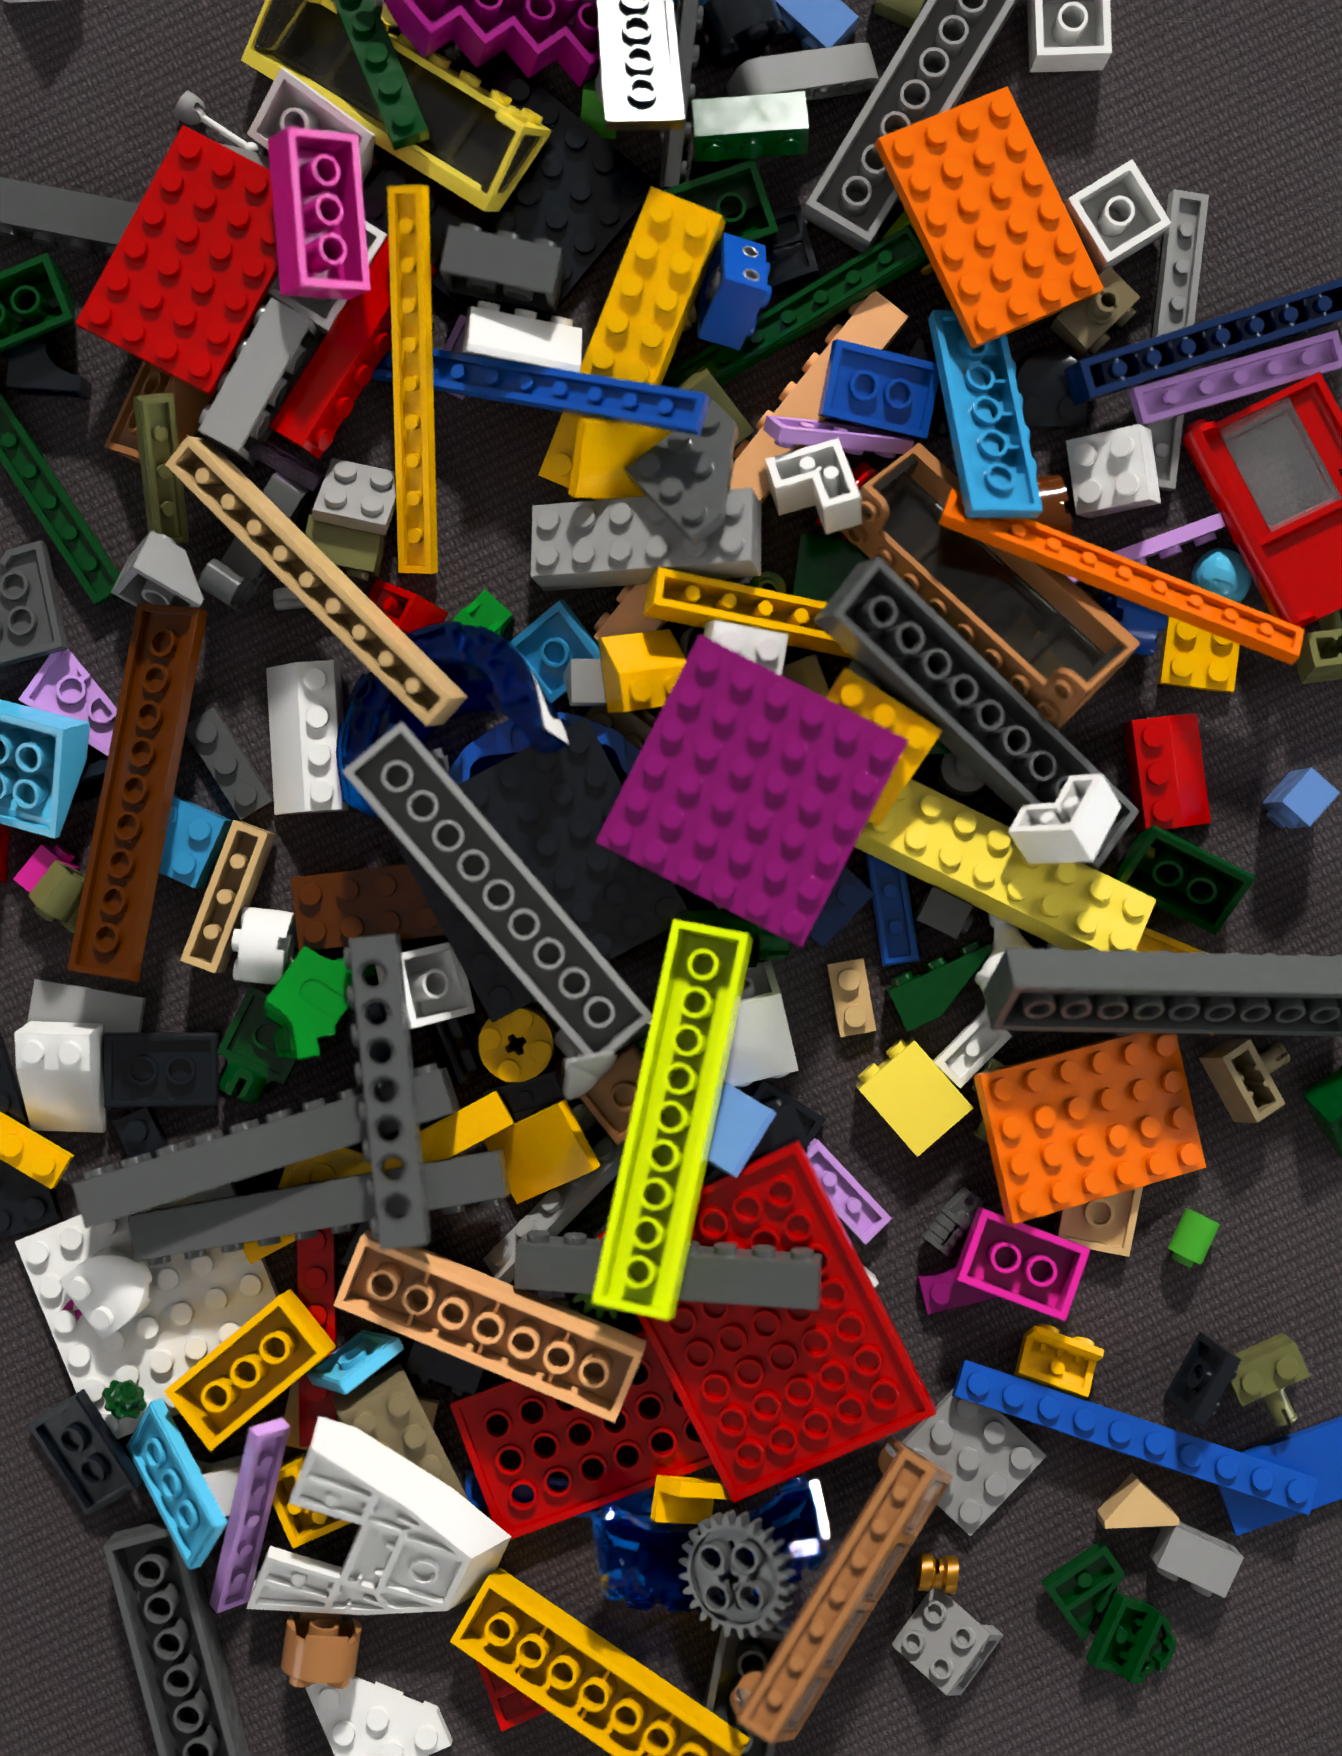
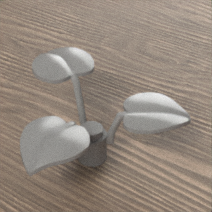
(585, 1070)

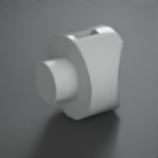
(957, 777)

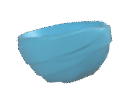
(1222, 573)

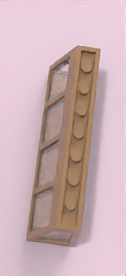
(784, 1694)

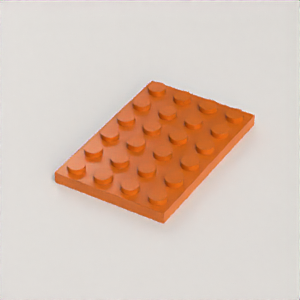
(989, 216)
(1088, 1123)

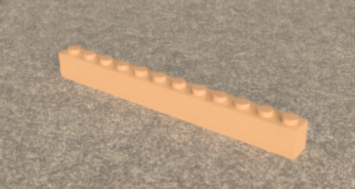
(872, 324)

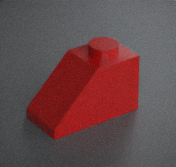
(405, 608)

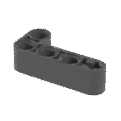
(240, 570)

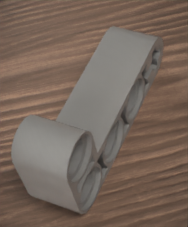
(817, 72)

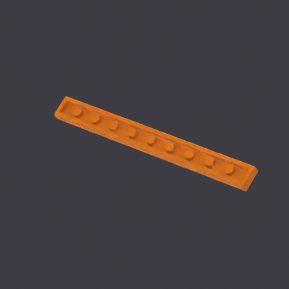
(1129, 580)

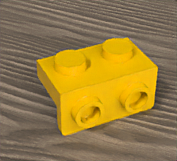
(1058, 1360)

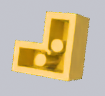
(298, 1522)

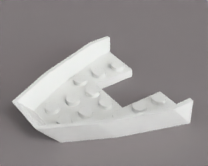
(414, 1544)

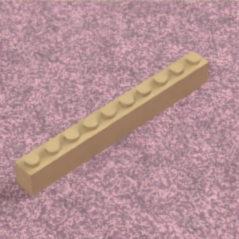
(316, 581)

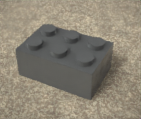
(503, 268)

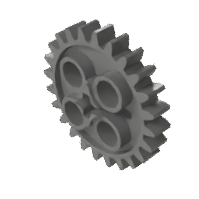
(737, 1574)

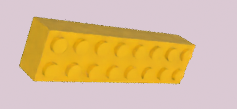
(644, 307)
(586, 1677)

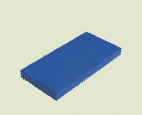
(1308, 1451)

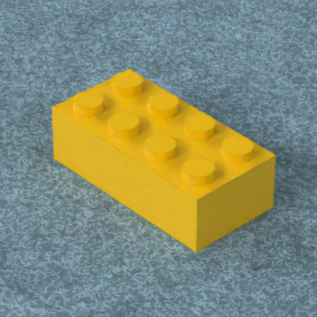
(250, 1369)

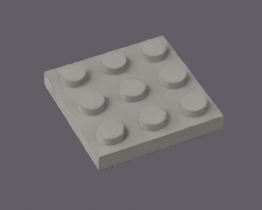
(980, 1451)

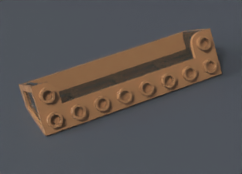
(1011, 611)

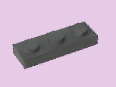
(228, 764)

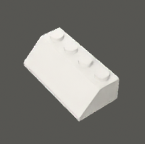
(303, 727)

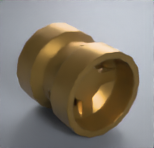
(937, 1573)

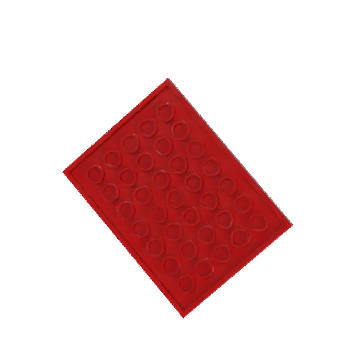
(779, 1383)

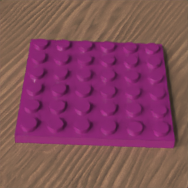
(751, 790)

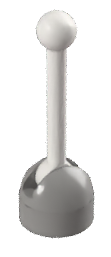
(192, 111)

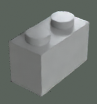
(1196, 1558)

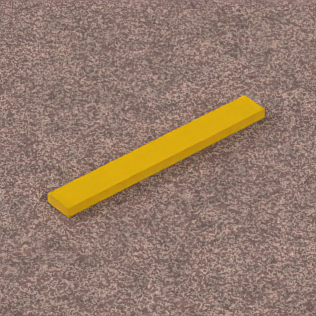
(438, 1142)

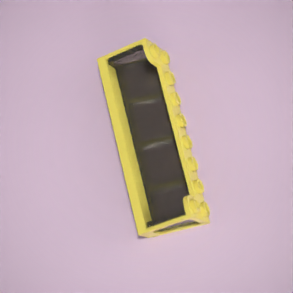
(476, 137)

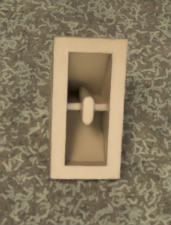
(1135, 1506)

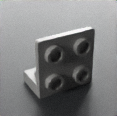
(946, 1642)

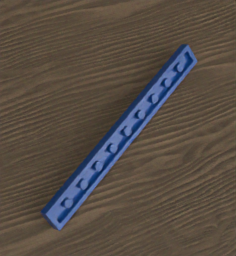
(563, 391)
(1135, 1437)

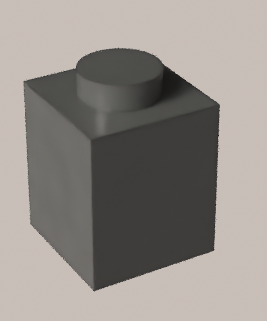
(944, 913)

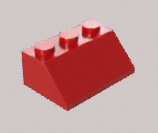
(1166, 771)

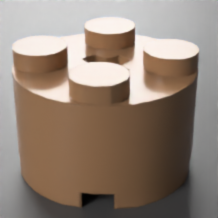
(320, 1649)

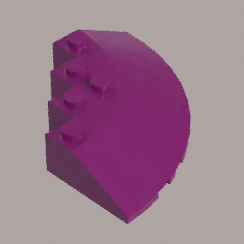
(528, 30)

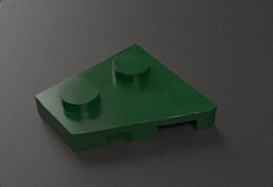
(1084, 1586)

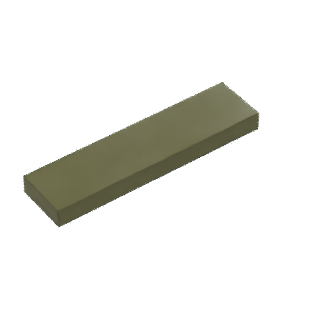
(157, 443)

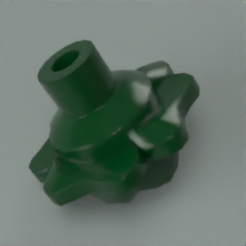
(124, 1399)

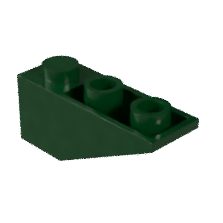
(930, 993)

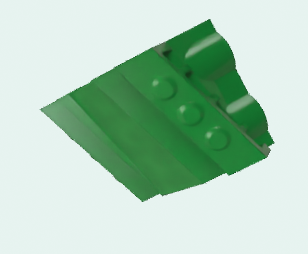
(308, 1002)

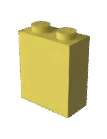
(913, 1095)

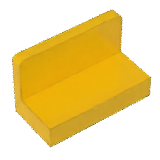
(685, 1499)

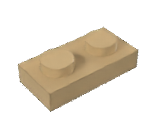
(851, 997)

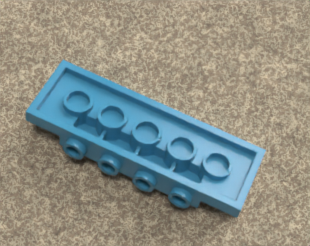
(985, 423)

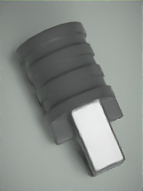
(953, 1220)

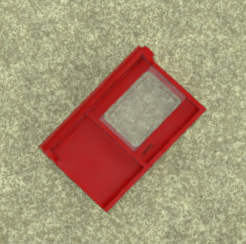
(1281, 494)

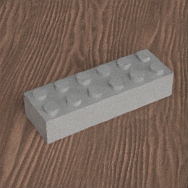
(630, 538)

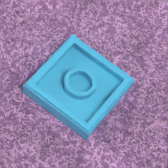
(354, 1361)

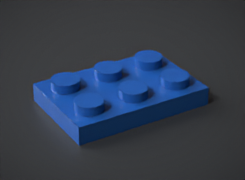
(879, 389)

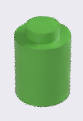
(1192, 1238)

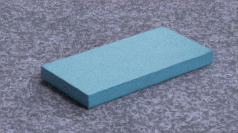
(176, 1484)

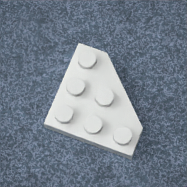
(377, 1720)

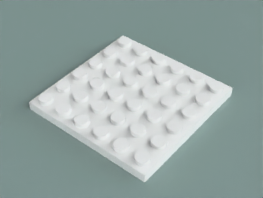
(189, 1312)

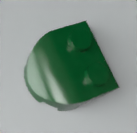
(1132, 1639)

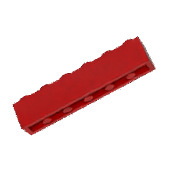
(340, 365)

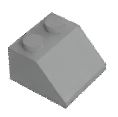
(158, 575)

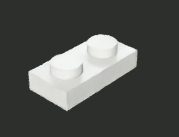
(971, 1050)

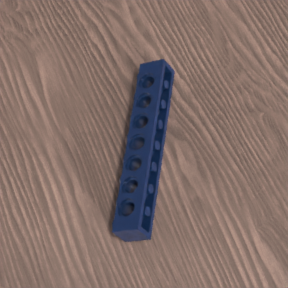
(1205, 342)

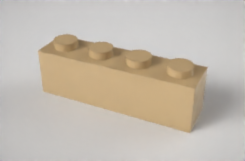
(226, 896)

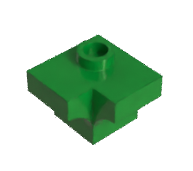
(486, 612)

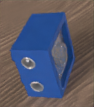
(733, 292)

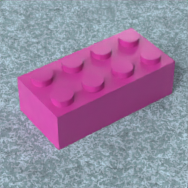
(319, 213)

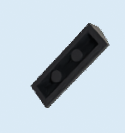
(457, 1048)

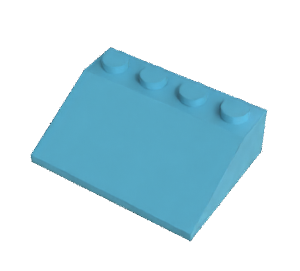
(39, 767)

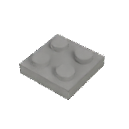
(356, 497)

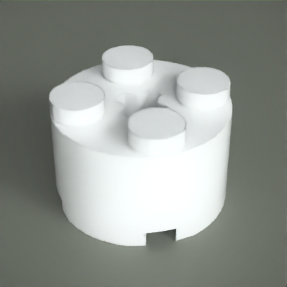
(264, 945)

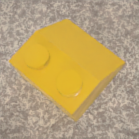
(639, 669)

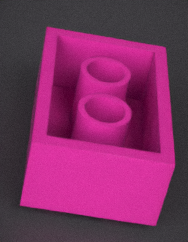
(1021, 1263)

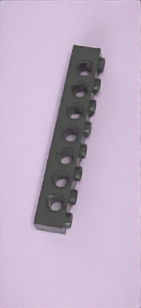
(386, 1228)

